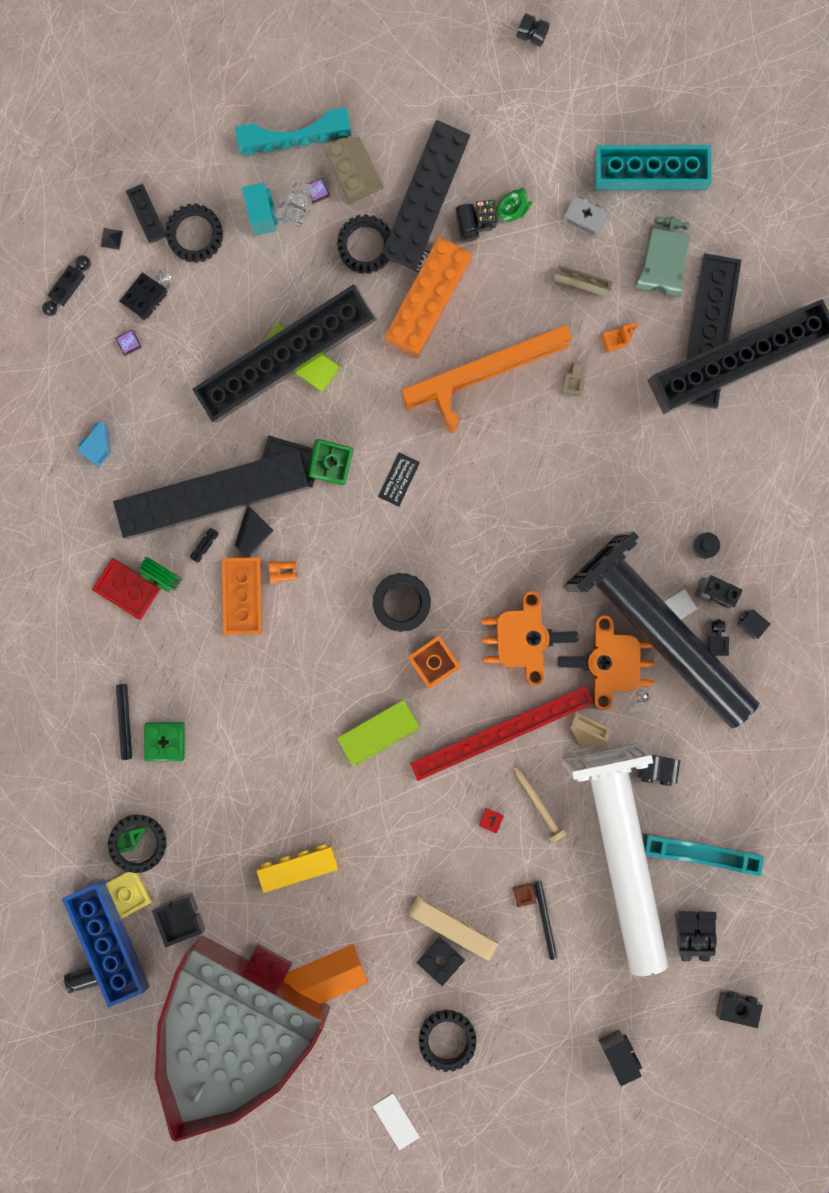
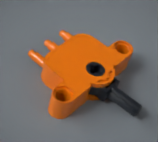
(512, 638)
(623, 664)

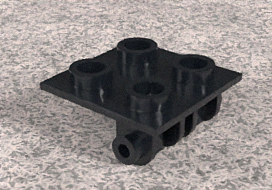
(143, 296)

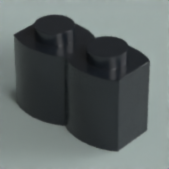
(662, 769)

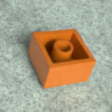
(434, 662)

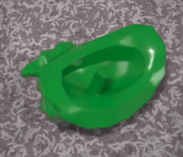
(513, 205)

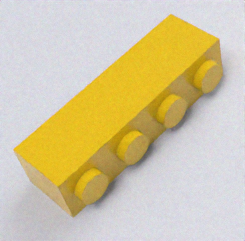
(297, 868)

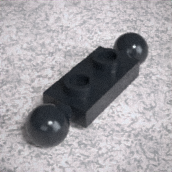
(66, 285)

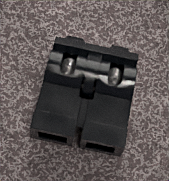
(699, 942)

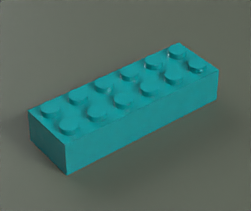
(652, 167)

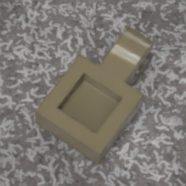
(574, 382)

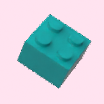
(259, 209)

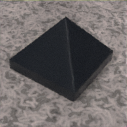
(111, 238)

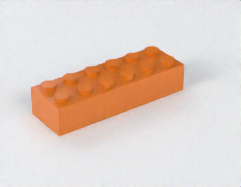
(428, 297)

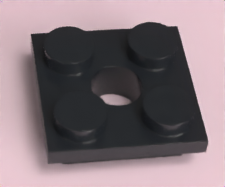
(440, 973)

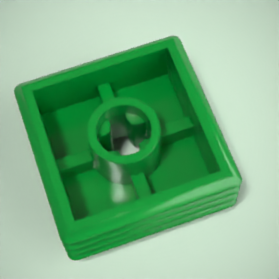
(339, 454)
(165, 578)
(171, 731)

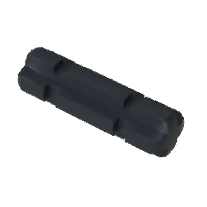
(204, 545)

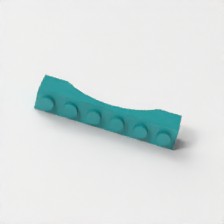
(331, 125)
(704, 854)

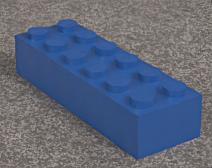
(106, 943)

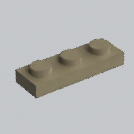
(583, 281)

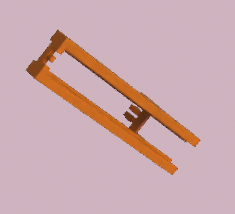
(443, 385)

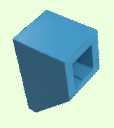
(96, 445)

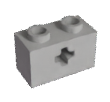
(589, 225)

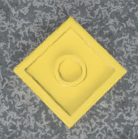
(128, 893)

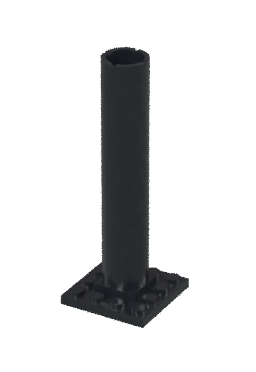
(664, 629)

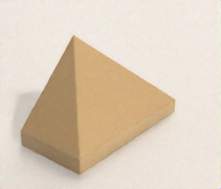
(589, 732)

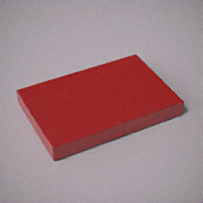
(126, 589)

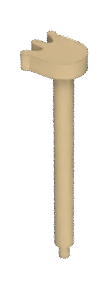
(557, 833)

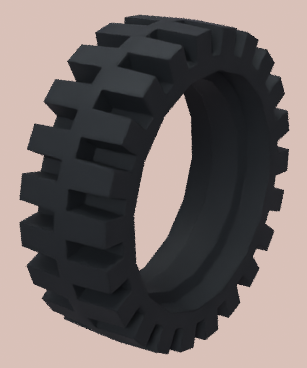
(178, 217)
(345, 232)
(129, 866)
(447, 1064)

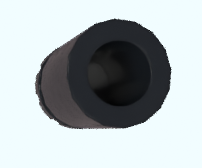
(467, 222)
(80, 980)

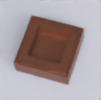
(524, 895)

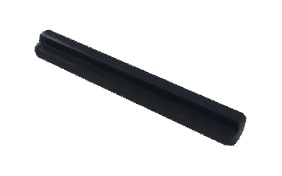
(124, 721)

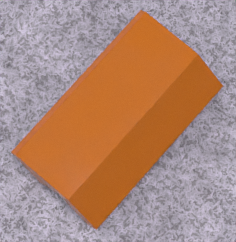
(329, 975)

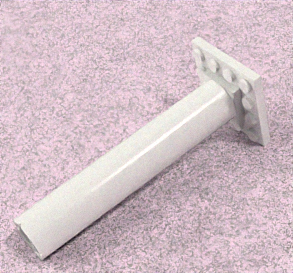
(625, 851)

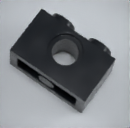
(748, 1016)

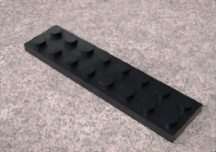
(425, 195)
(713, 311)

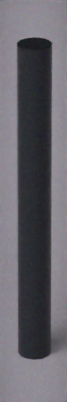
(545, 920)

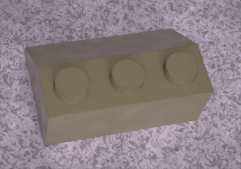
(353, 168)

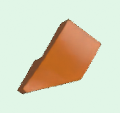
(618, 338)

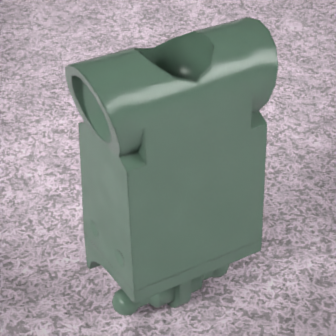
(665, 258)

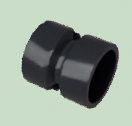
(526, 29)

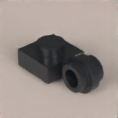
(718, 644)

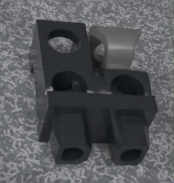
(721, 592)

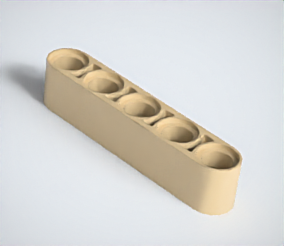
(453, 928)

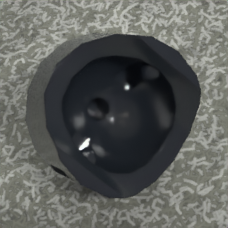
(706, 545)

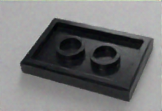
(276, 446)

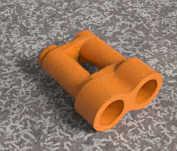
(275, 568)

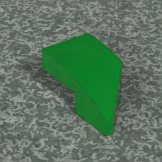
(129, 839)

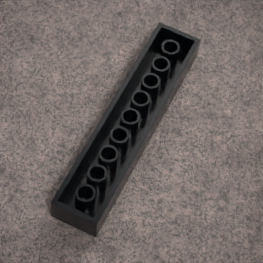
(284, 353)
(741, 357)
(211, 494)

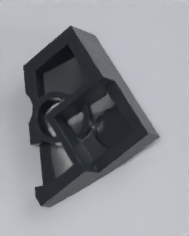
(252, 532)

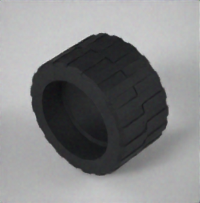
(401, 579)

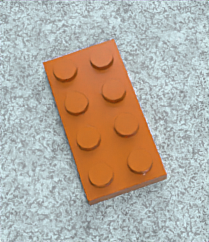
(242, 596)

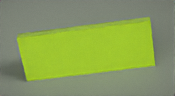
(318, 372)
(378, 733)

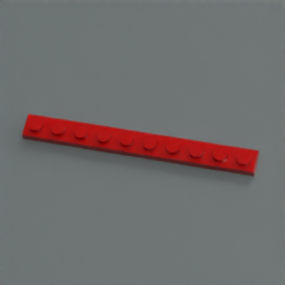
(501, 733)

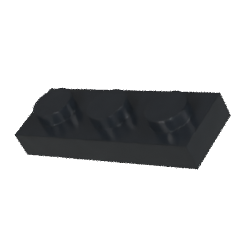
(146, 213)

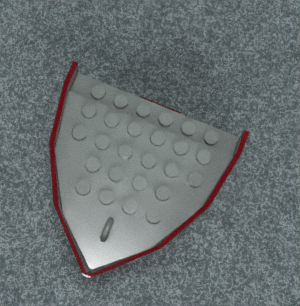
(229, 1036)

